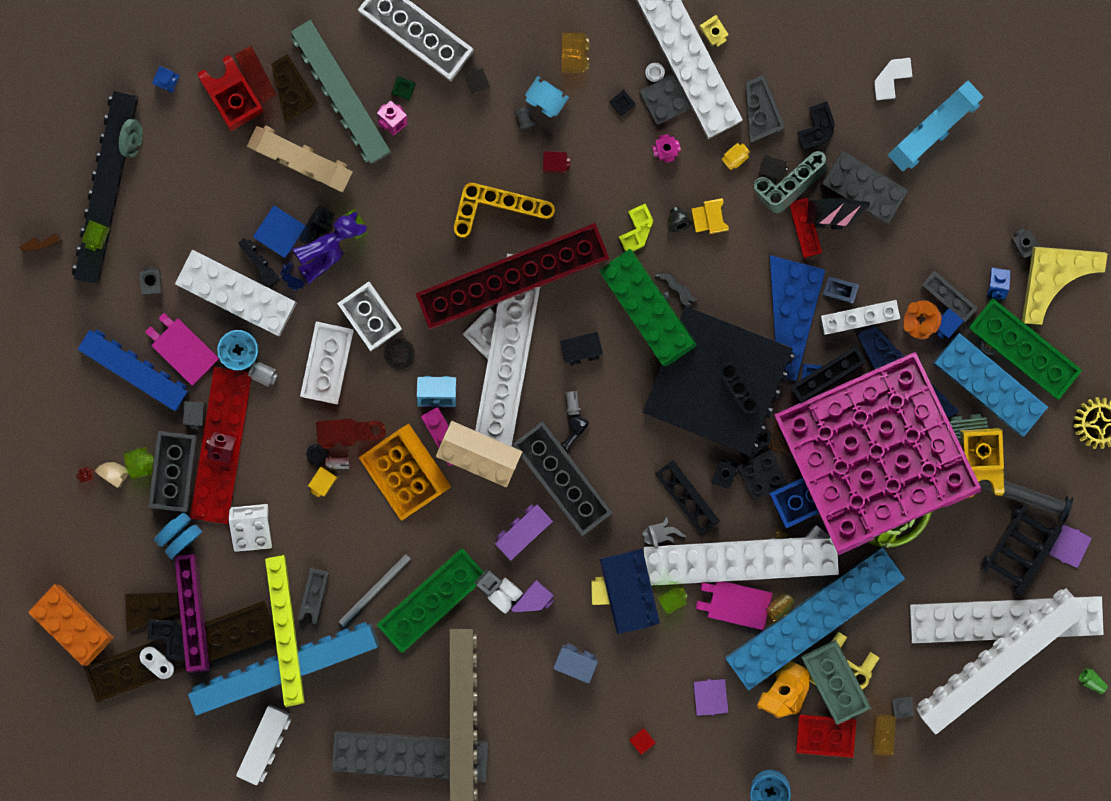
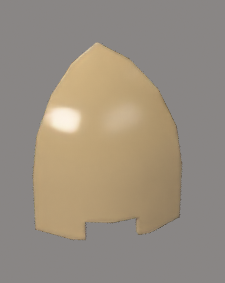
(113, 473)

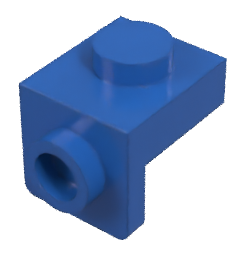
(999, 283)

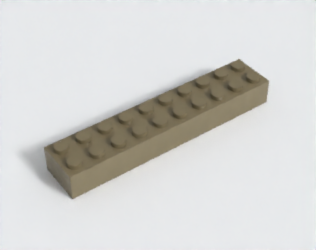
(462, 715)

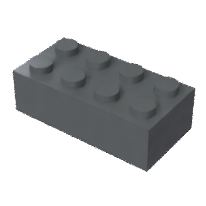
(859, 182)
(173, 471)

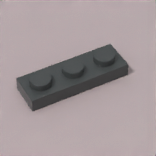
(949, 296)

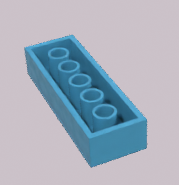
(990, 385)

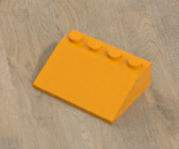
(405, 472)

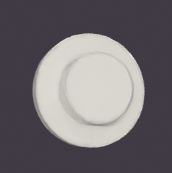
(654, 72)

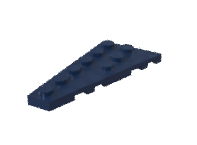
(882, 352)

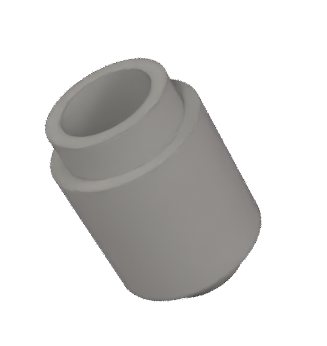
(263, 374)

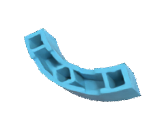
(935, 126)

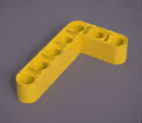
(498, 203)

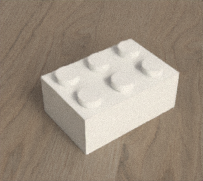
(370, 316)

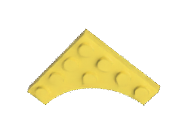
(1051, 272)

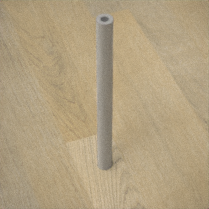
(374, 590)

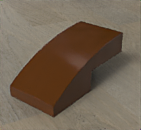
(35, 244)

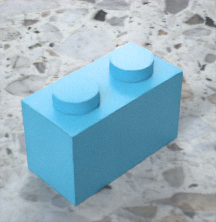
(436, 391)

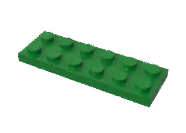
(1025, 349)
(431, 600)

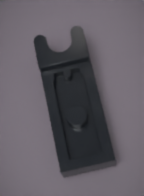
(267, 275)

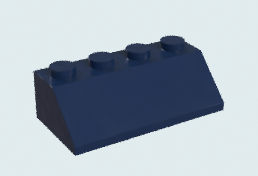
(629, 591)

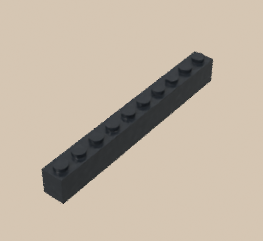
(106, 185)

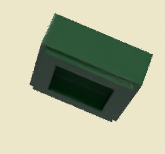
(403, 88)

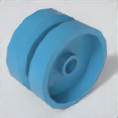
(175, 532)

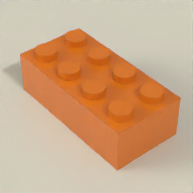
(71, 625)

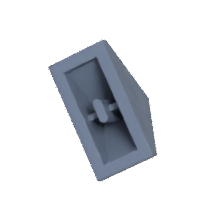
(841, 290)

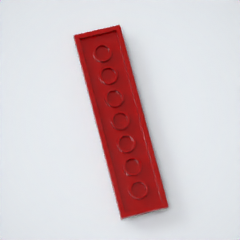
(226, 416)

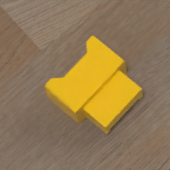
(709, 217)

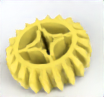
(1097, 414)

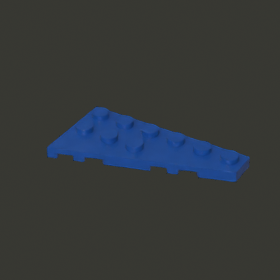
(794, 303)

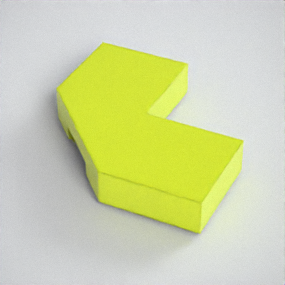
(642, 221)

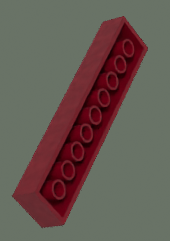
(512, 276)

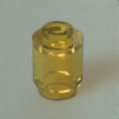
(780, 607)

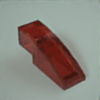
(256, 75)

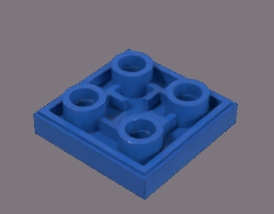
(279, 231)

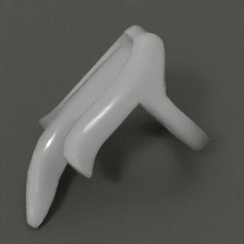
(657, 533)

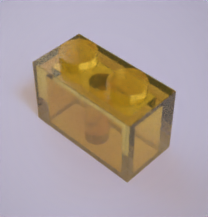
(574, 53)
(883, 734)

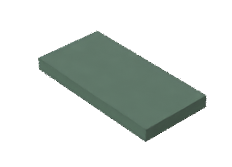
(836, 682)

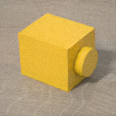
(322, 482)

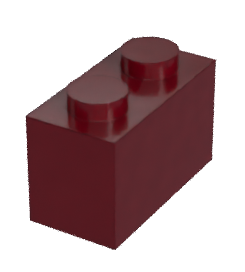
(555, 162)

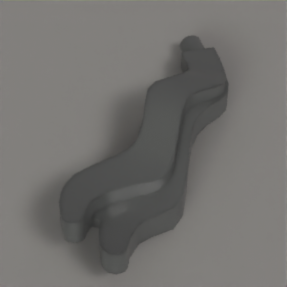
(684, 292)

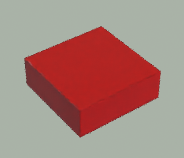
(642, 741)

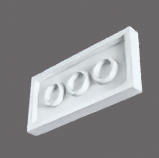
(327, 363)

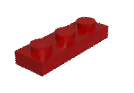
(805, 232)

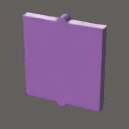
(1070, 546)
(710, 697)

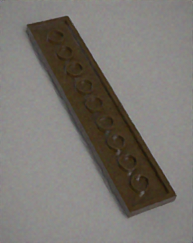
(223, 636)

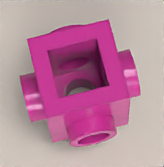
(391, 117)
(666, 156)

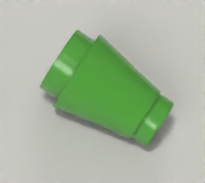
(1091, 680)

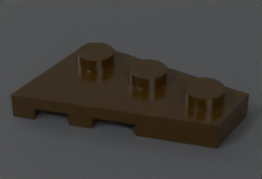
(292, 89)
(146, 606)

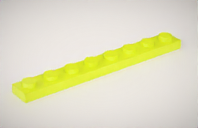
(284, 631)

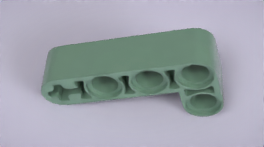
(813, 165)

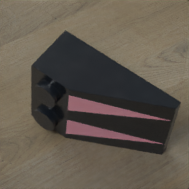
(834, 212)

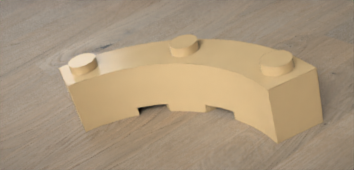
(300, 158)

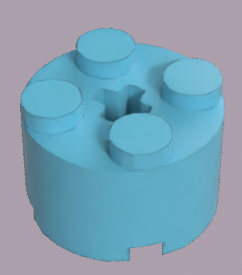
(546, 96)

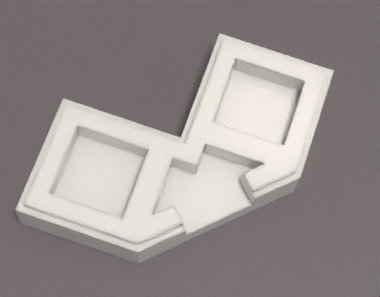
(884, 82)

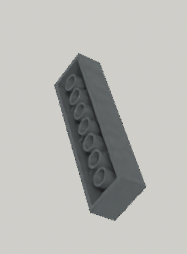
(399, 755)

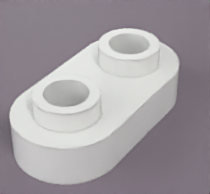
(157, 662)

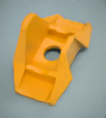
(797, 680)

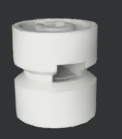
(505, 595)

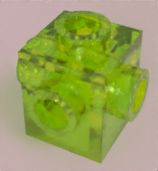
(139, 462)

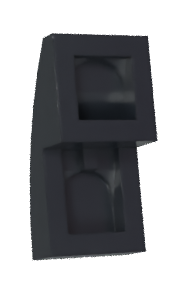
(316, 225)

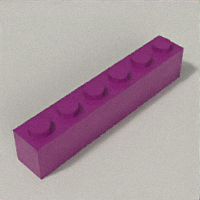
(192, 613)

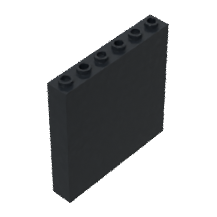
(696, 396)

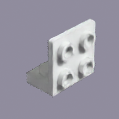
(250, 527)

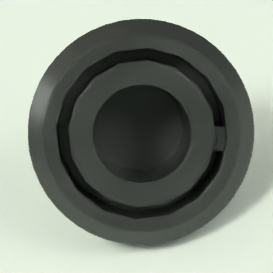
(679, 220)

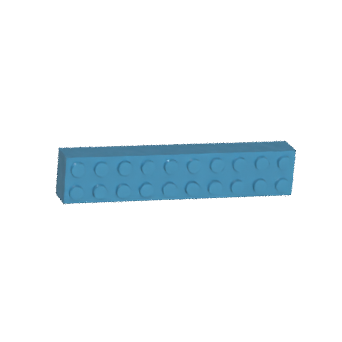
(815, 618)
(267, 675)

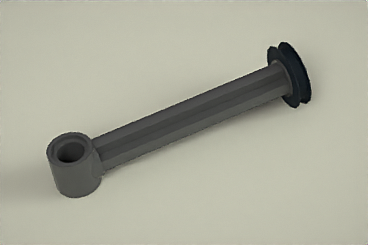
(1034, 499)

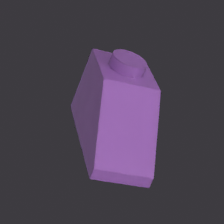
(534, 598)

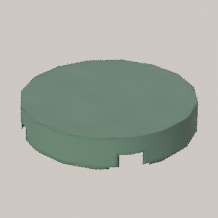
(130, 137)

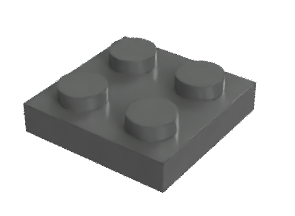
(665, 99)

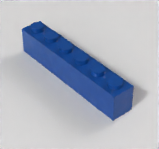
(133, 370)

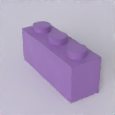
(523, 531)

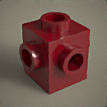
(220, 447)

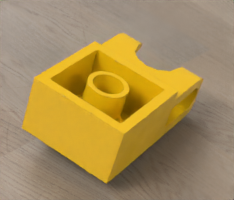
(991, 462)

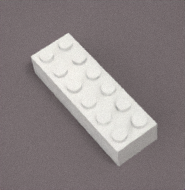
(419, 34)
(236, 293)

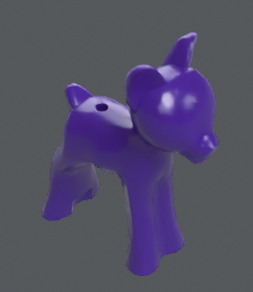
(327, 247)

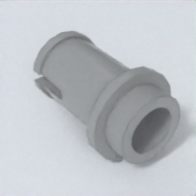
(572, 403)
(337, 463)

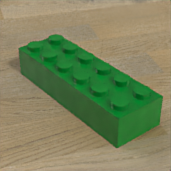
(647, 307)

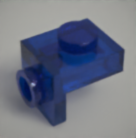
(294, 282)

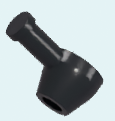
(578, 425)

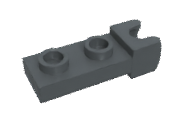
(313, 594)

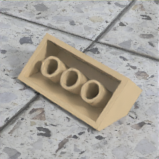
(479, 454)

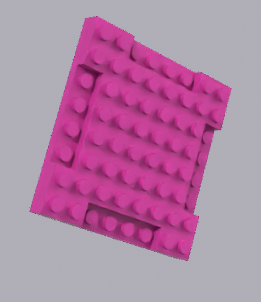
(877, 452)

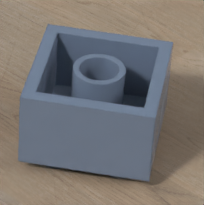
(575, 663)

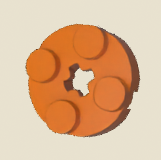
(927, 327)

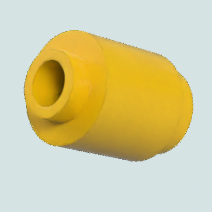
(736, 156)

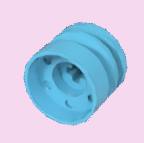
(233, 360)

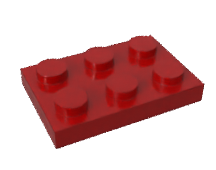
(823, 737)

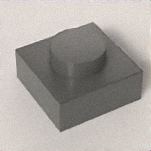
(488, 582)
(902, 707)

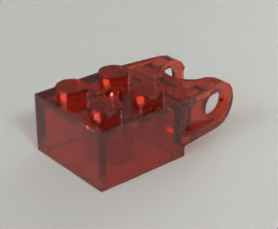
(346, 432)

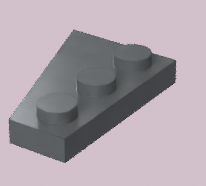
(762, 110)

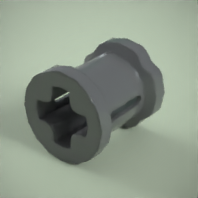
(524, 118)

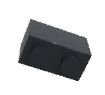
(581, 347)

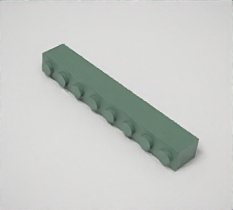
(340, 91)

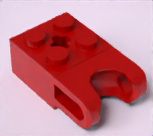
(228, 89)

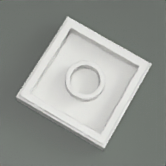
(481, 332)

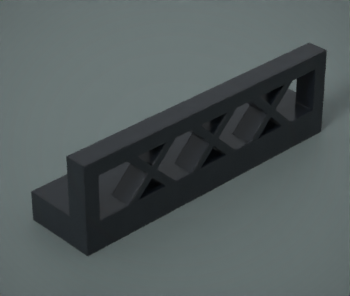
(693, 493)

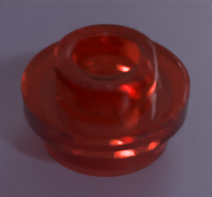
(85, 474)

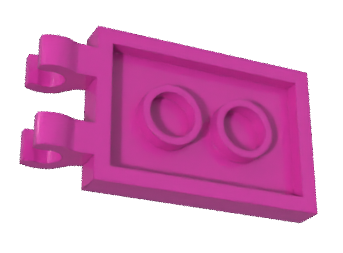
(182, 349)
(736, 604)

